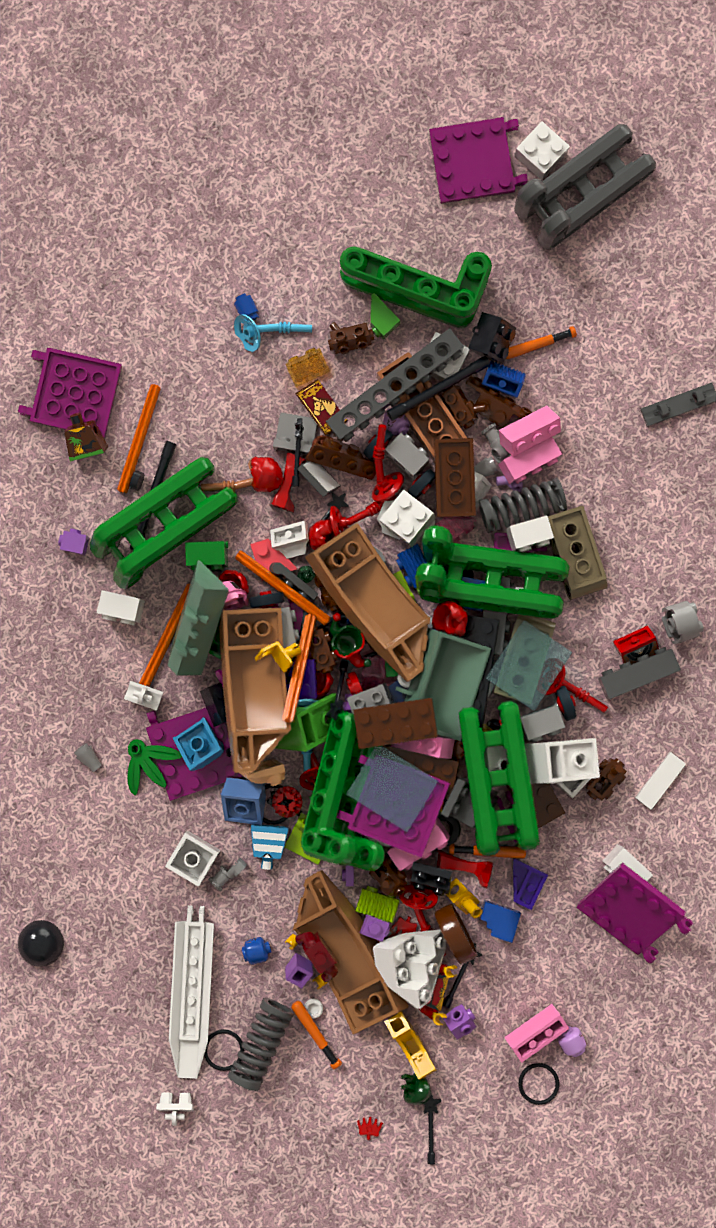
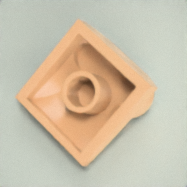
(269, 771)

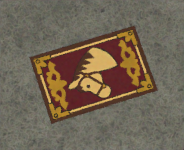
(318, 404)

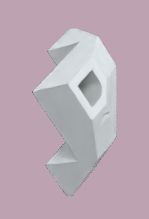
(411, 964)

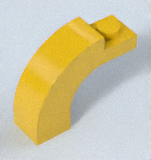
(412, 1046)

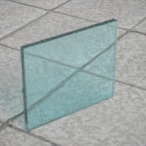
(528, 665)
(392, 787)

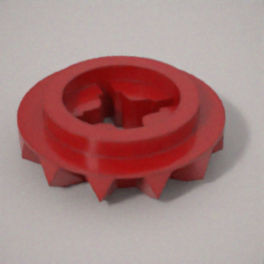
(290, 793)

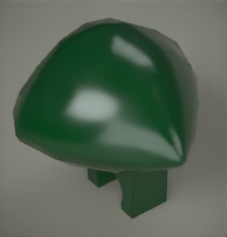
(415, 1091)

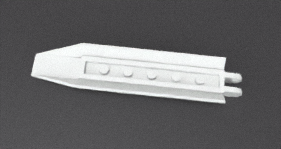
(190, 993)

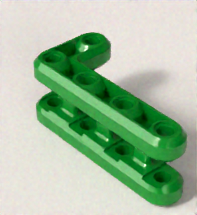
(416, 290)
(109, 534)
(438, 588)
(515, 775)
(324, 833)

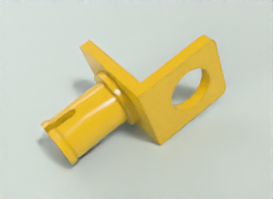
(280, 655)
(464, 899)

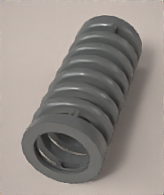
(489, 510)
(285, 1016)

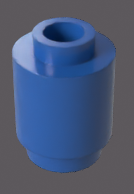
(246, 306)

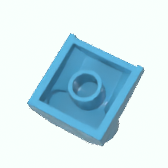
(199, 745)

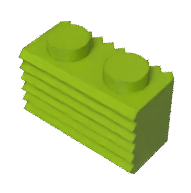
(377, 904)

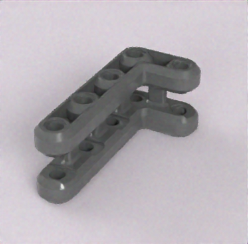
(543, 194)

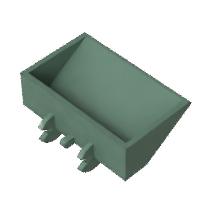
(197, 622)
(450, 678)

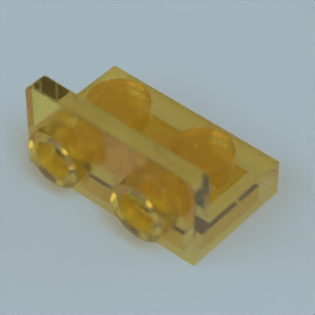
(307, 367)

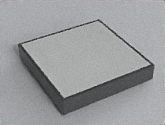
(318, 478)

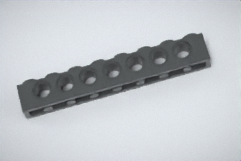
(446, 340)

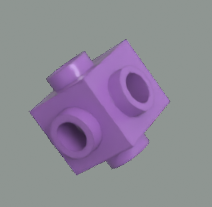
(460, 1021)

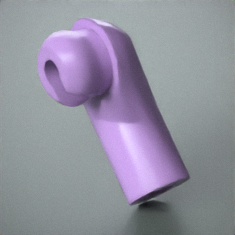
(501, 480)

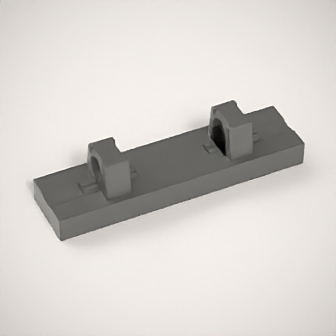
(678, 404)

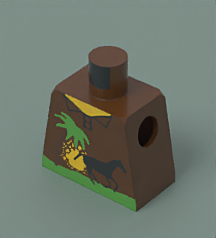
(83, 438)

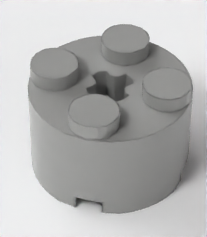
(682, 622)

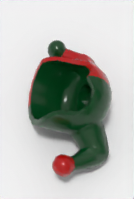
(348, 643)

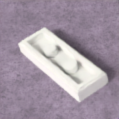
(660, 780)

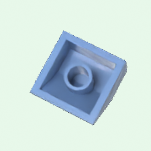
(243, 801)

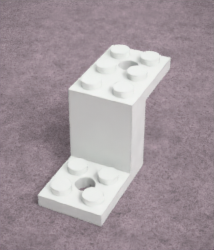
(553, 760)

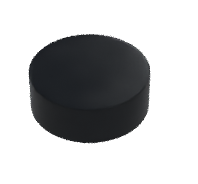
(137, 480)

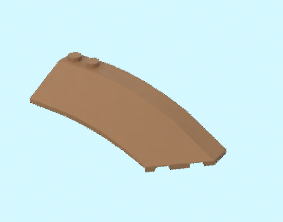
(373, 599)
(252, 688)
(358, 985)

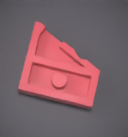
(266, 555)

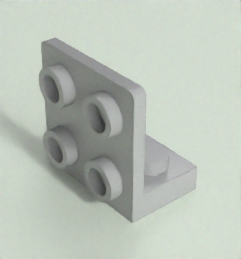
(285, 436)
(372, 697)

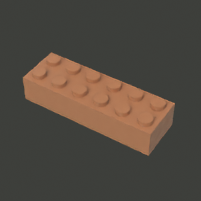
(431, 418)

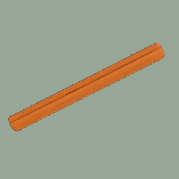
(139, 438)
(281, 586)
(164, 641)
(299, 669)

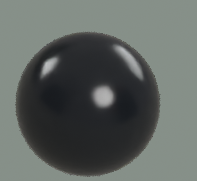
(40, 943)

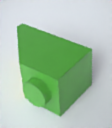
(382, 318)

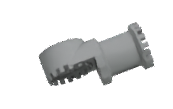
(497, 450)
(226, 874)

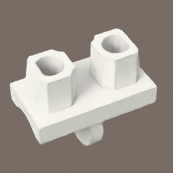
(143, 695)
(185, 1105)

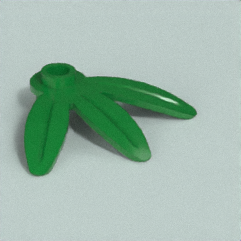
(142, 758)

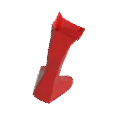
(282, 496)
(481, 869)

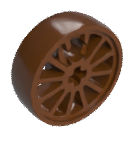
(455, 934)

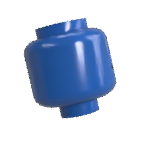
(256, 950)

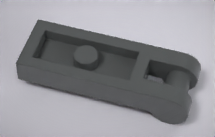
(293, 581)

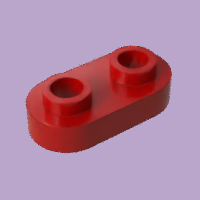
(353, 683)

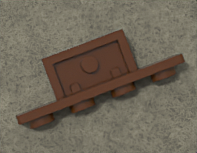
(498, 408)
(342, 457)

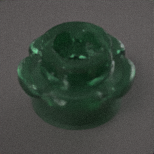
(306, 574)

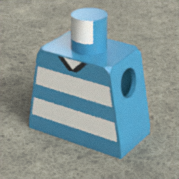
(268, 843)

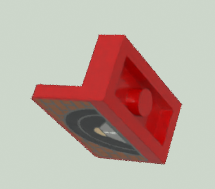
(636, 645)

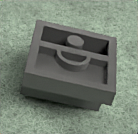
(460, 804)

